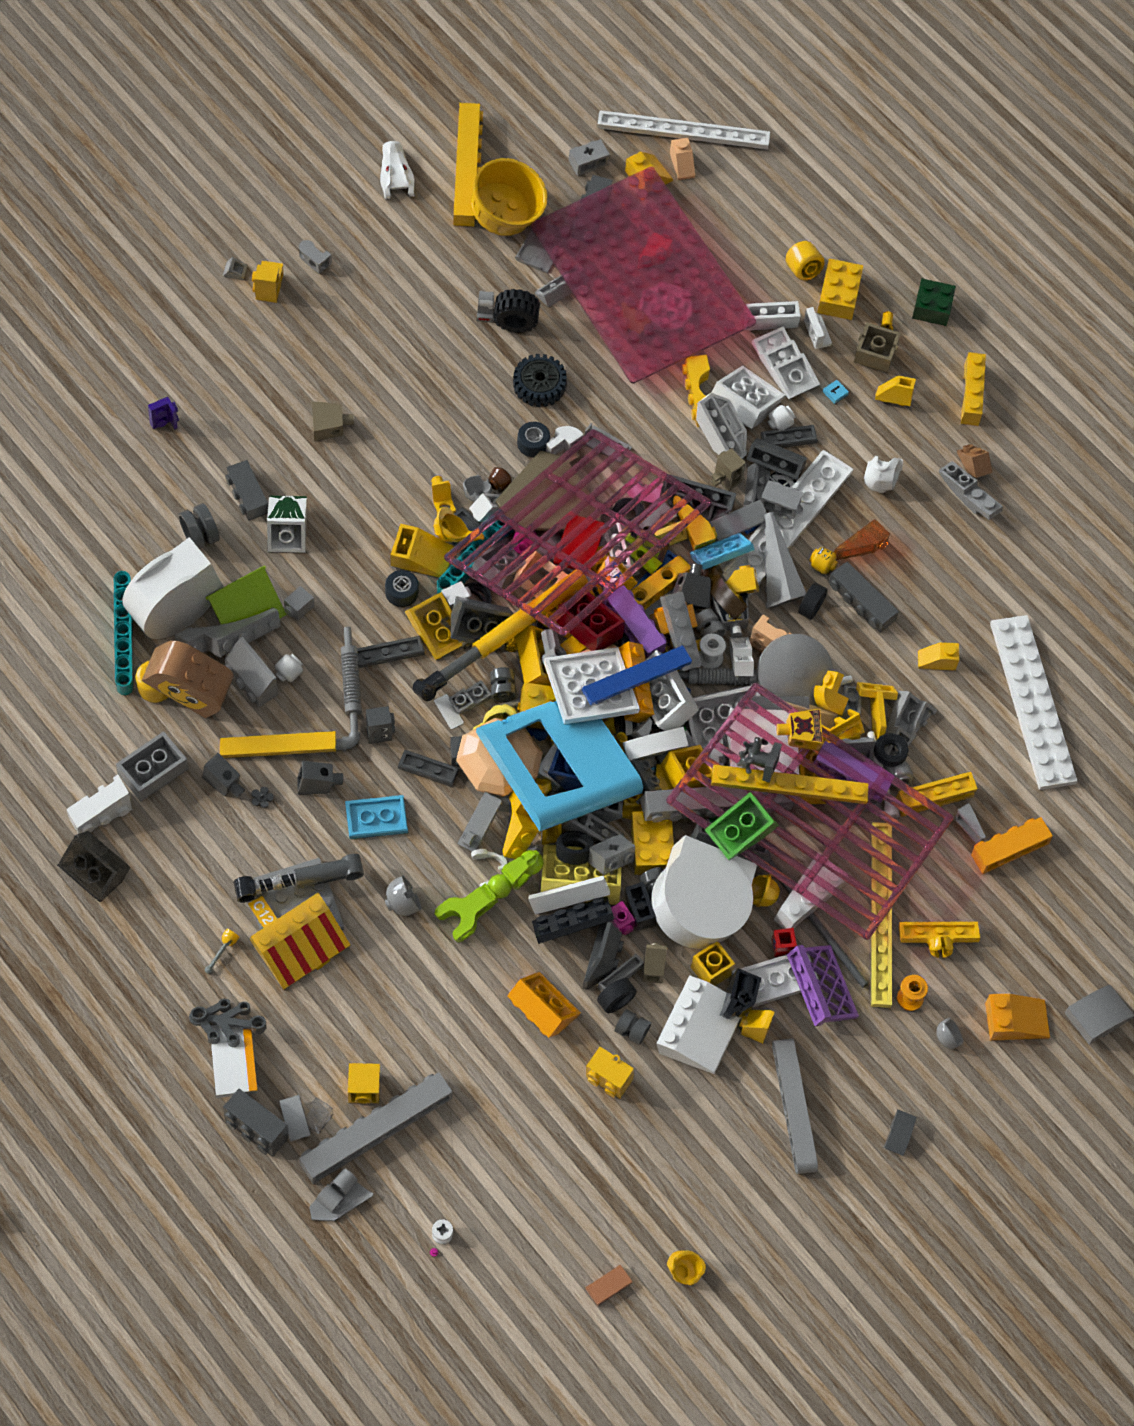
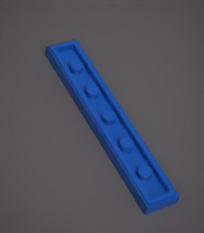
(636, 675)

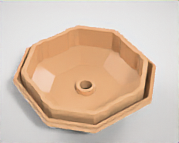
(481, 767)

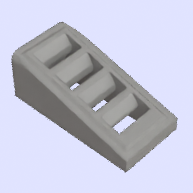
(969, 822)

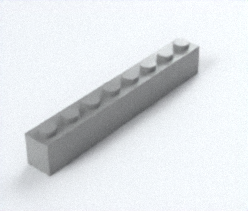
(657, 809)
(375, 1128)

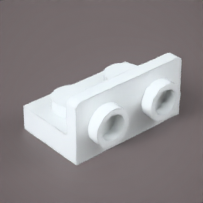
(816, 329)

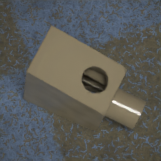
(329, 420)

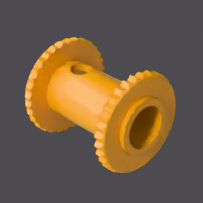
(910, 995)

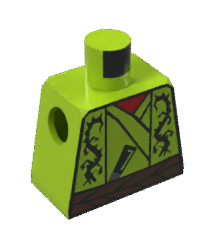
(656, 561)

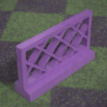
(811, 986)

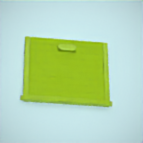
(245, 598)

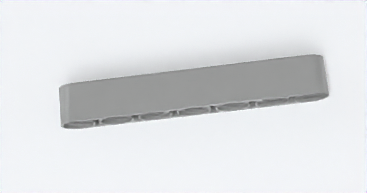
(794, 1106)

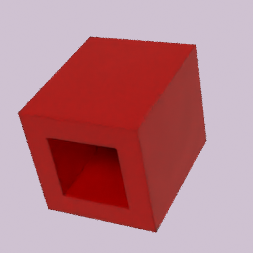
(783, 941)

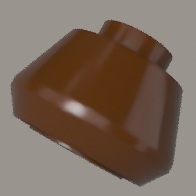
(499, 479)

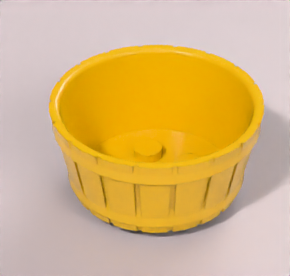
(507, 196)

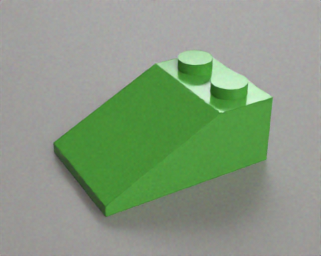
(741, 826)

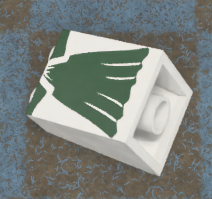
(287, 523)

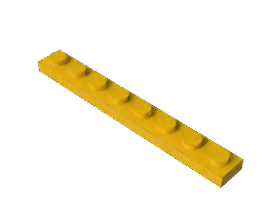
(790, 784)

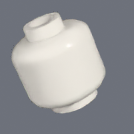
(781, 418)
(288, 668)

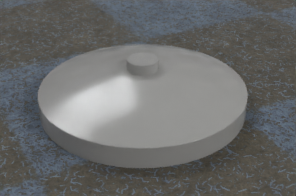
(793, 666)

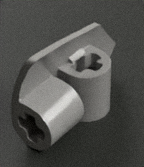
(339, 1197)

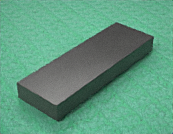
(791, 436)
(428, 768)

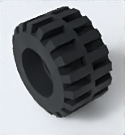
(516, 310)

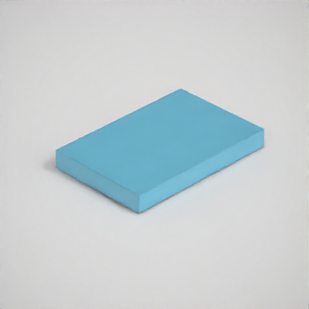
(721, 551)
(376, 817)

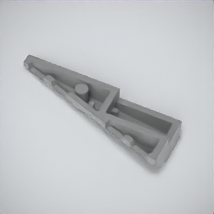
(907, 718)

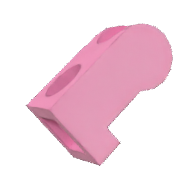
(653, 496)

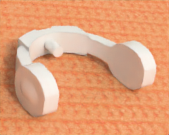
(482, 854)

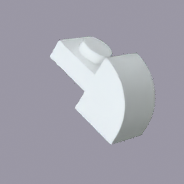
(564, 439)

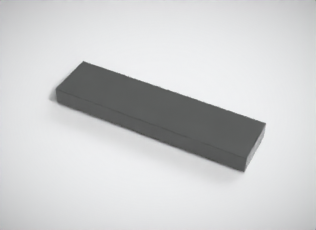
(390, 651)

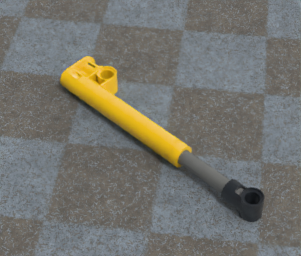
(427, 688)

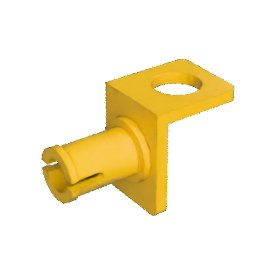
(441, 493)

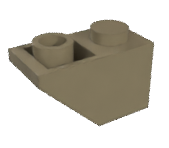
(654, 963)

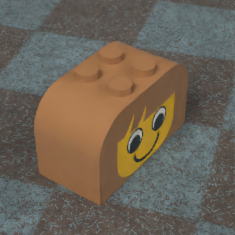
(188, 677)

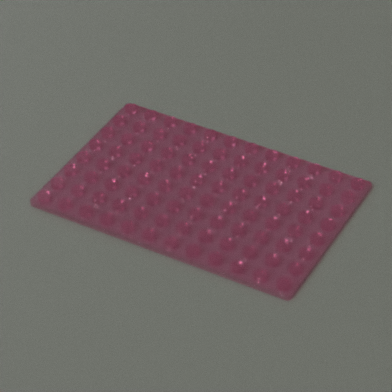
(642, 274)

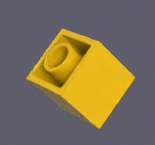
(713, 964)
(363, 1083)

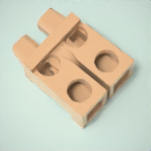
(764, 634)

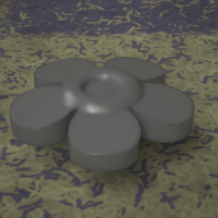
(261, 797)

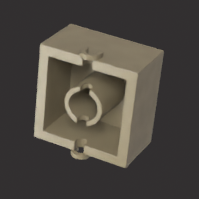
(877, 347)

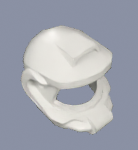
(882, 475)

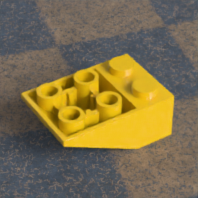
(419, 551)

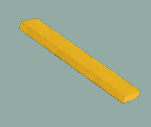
(278, 744)

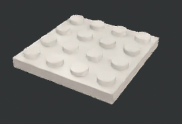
(577, 670)

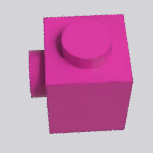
(623, 918)

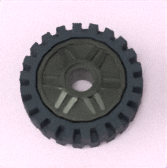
(539, 392)

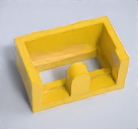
(843, 725)

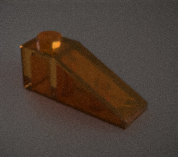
(864, 542)

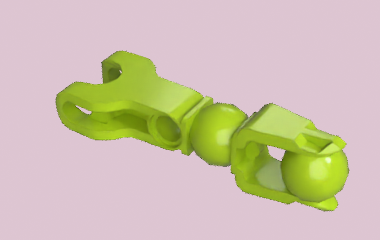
(483, 898)

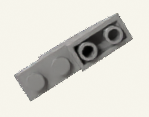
(968, 492)

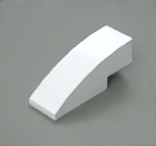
(741, 656)
(655, 744)

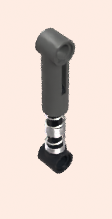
(346, 868)

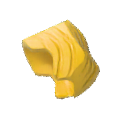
(686, 1267)

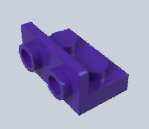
(163, 412)

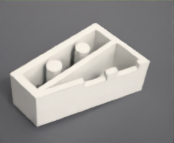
(100, 808)

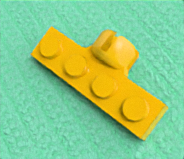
(939, 935)

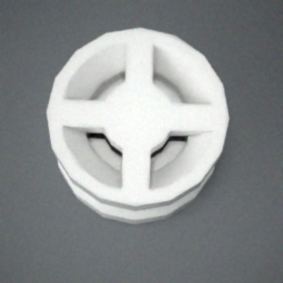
(442, 1236)

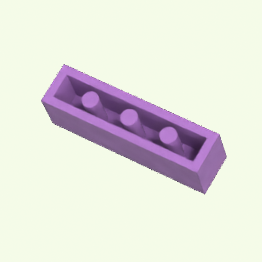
(637, 624)
(850, 761)

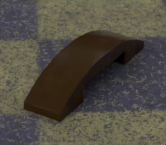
(723, 592)

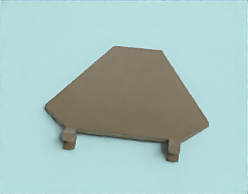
(531, 471)

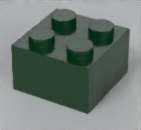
(934, 302)

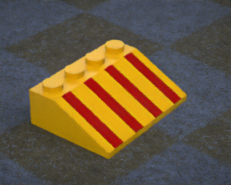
(300, 941)

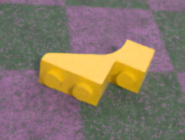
(520, 831)

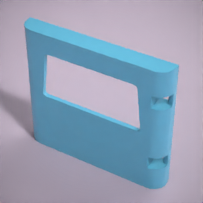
(588, 750)

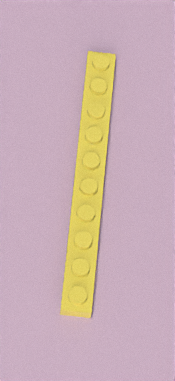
(882, 938)

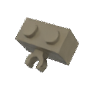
(728, 470)

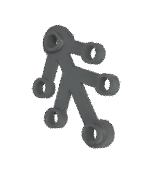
(226, 1020)

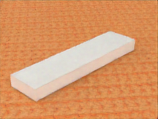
(569, 895)

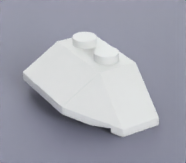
(721, 424)

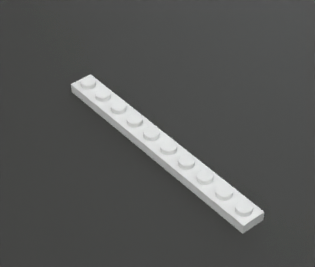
(683, 129)

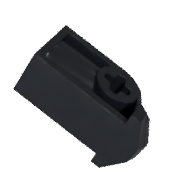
(740, 994)

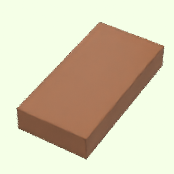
(608, 1285)

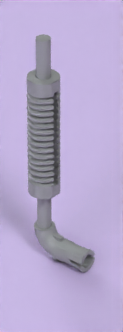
(717, 676)
(351, 690)

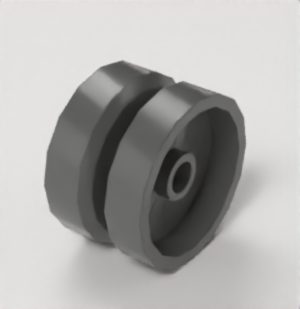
(199, 525)

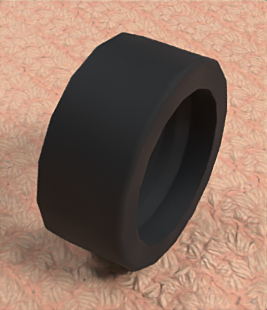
(812, 601)
(574, 838)
(616, 995)

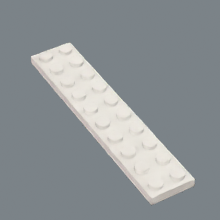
(818, 486)
(1033, 702)

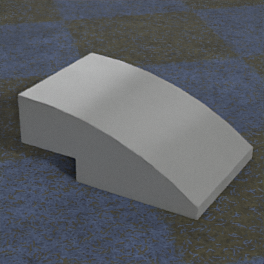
(1099, 1013)

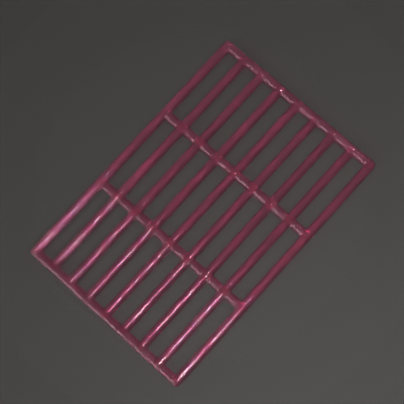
(556, 550)
(842, 831)

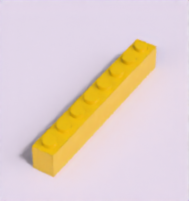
(466, 162)

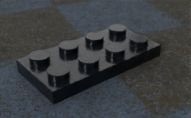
(572, 920)

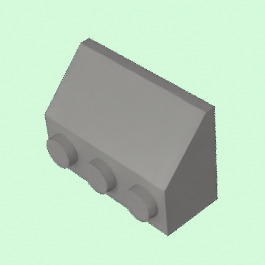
(251, 673)

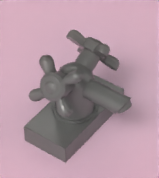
(759, 758)

